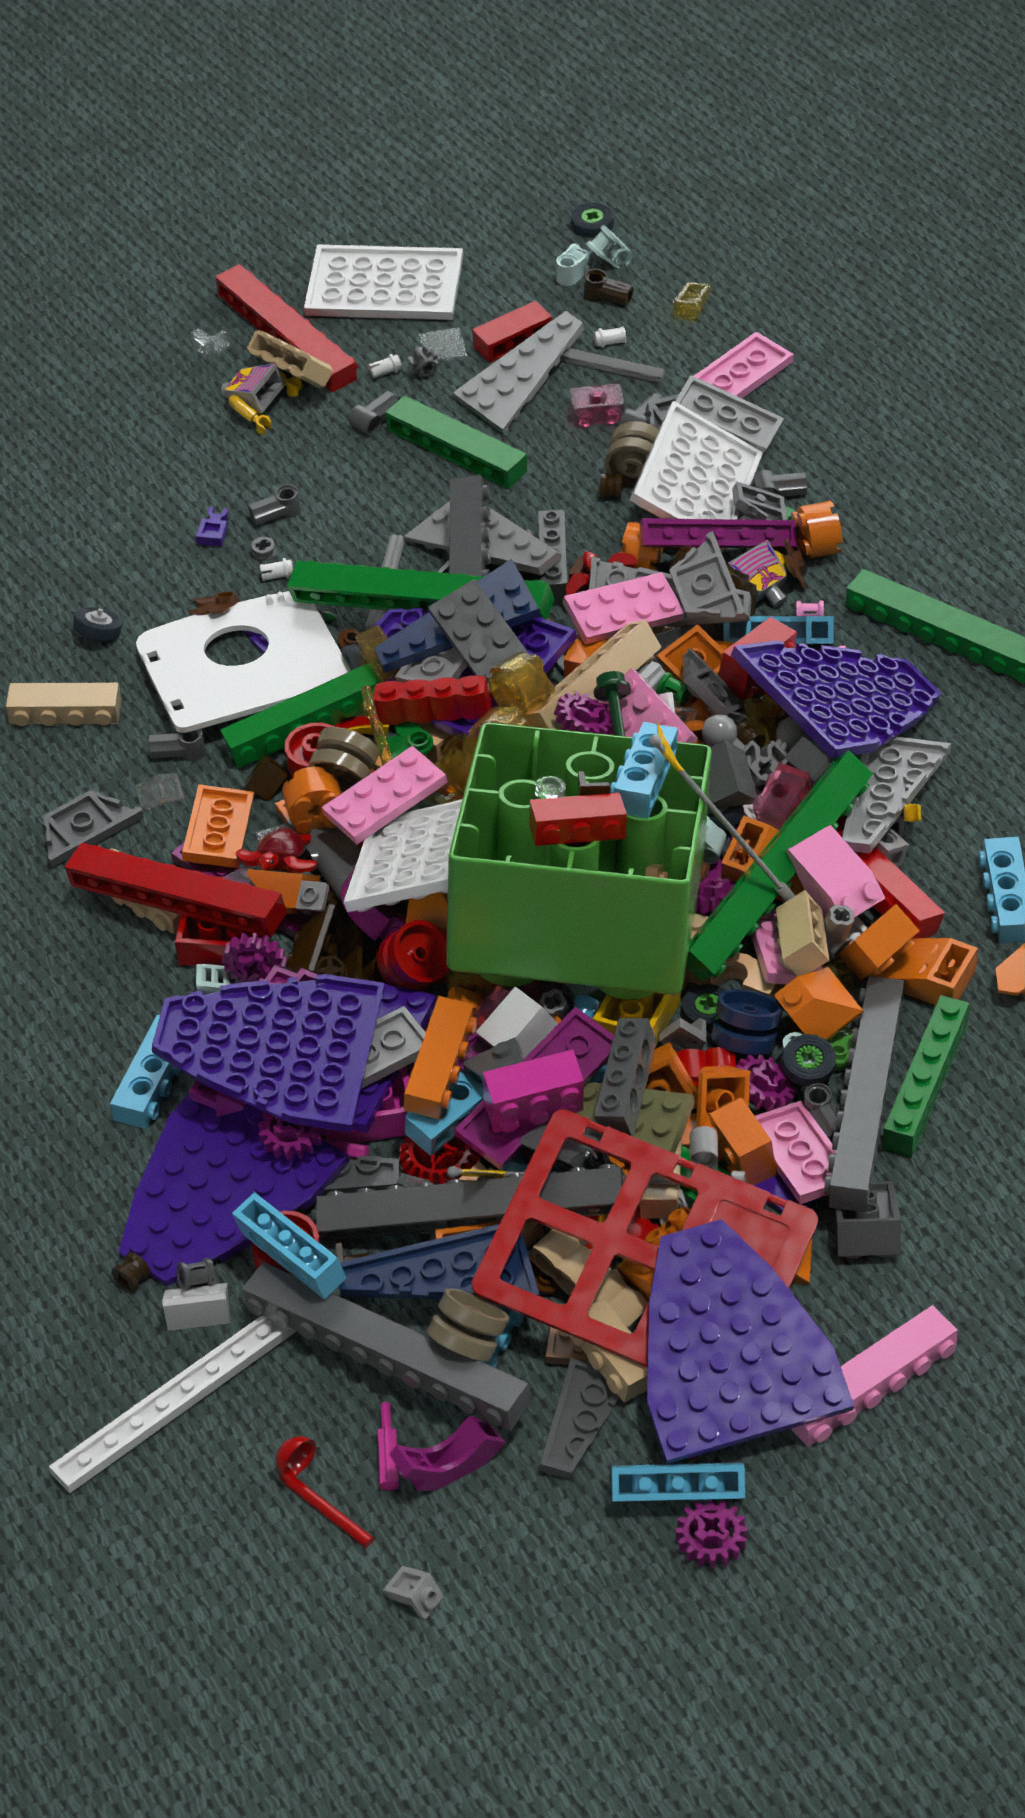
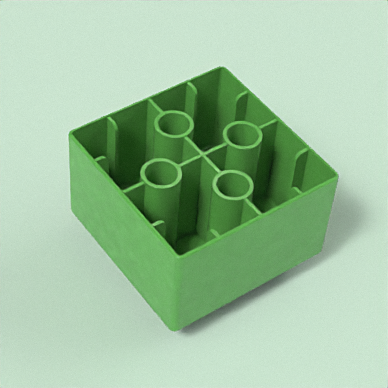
(573, 907)

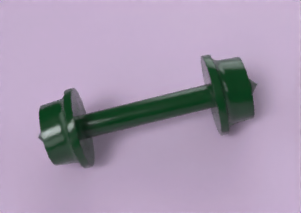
(612, 687)

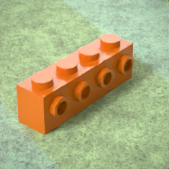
(439, 1058)

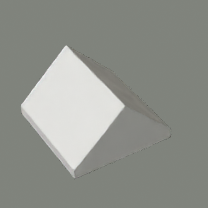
(518, 1018)
(196, 1306)

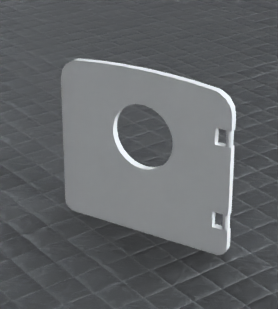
(296, 660)

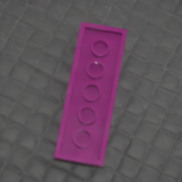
(592, 1050)

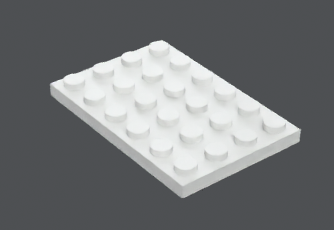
(384, 282)
(693, 469)
(404, 859)

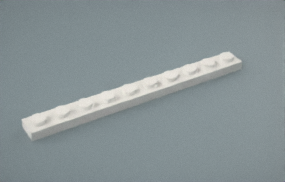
(168, 1402)

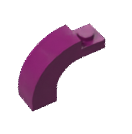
(378, 920)
(450, 1460)

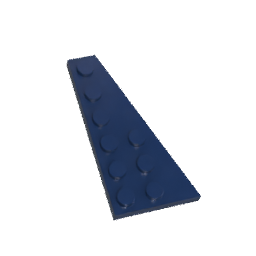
(425, 637)
(432, 1267)

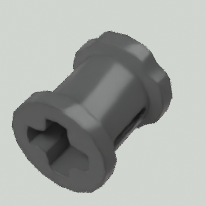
(195, 1273)

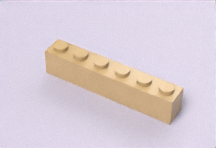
(627, 649)

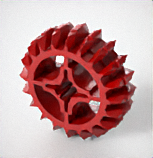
(436, 1166)

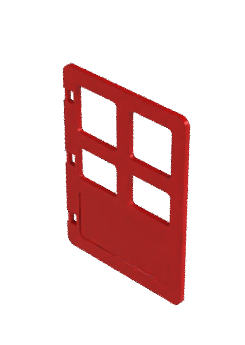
(740, 1205)

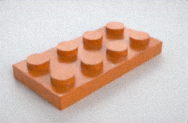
(217, 826)

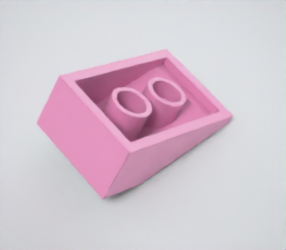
(834, 873)

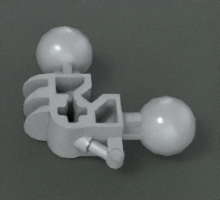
(788, 733)

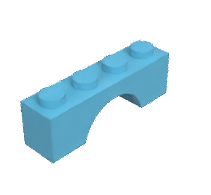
(809, 628)

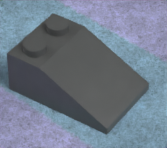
(872, 1231)

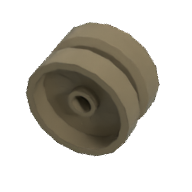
(629, 450)
(345, 755)
(467, 1324)

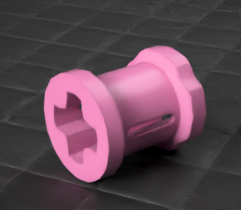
(810, 607)

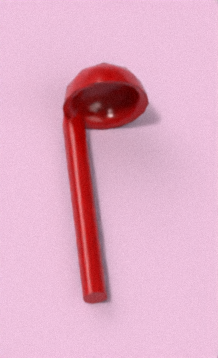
(293, 1458)

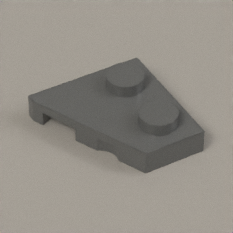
(758, 502)
(501, 1055)

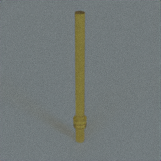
(376, 725)

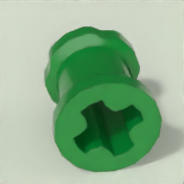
(669, 684)

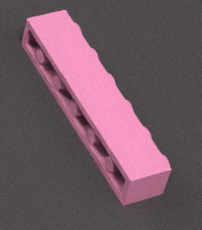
(888, 1367)

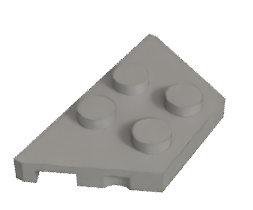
(706, 584)

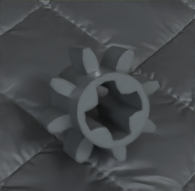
(423, 361)

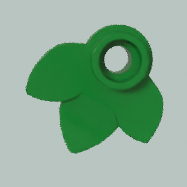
(410, 735)

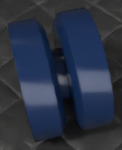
(746, 1022)

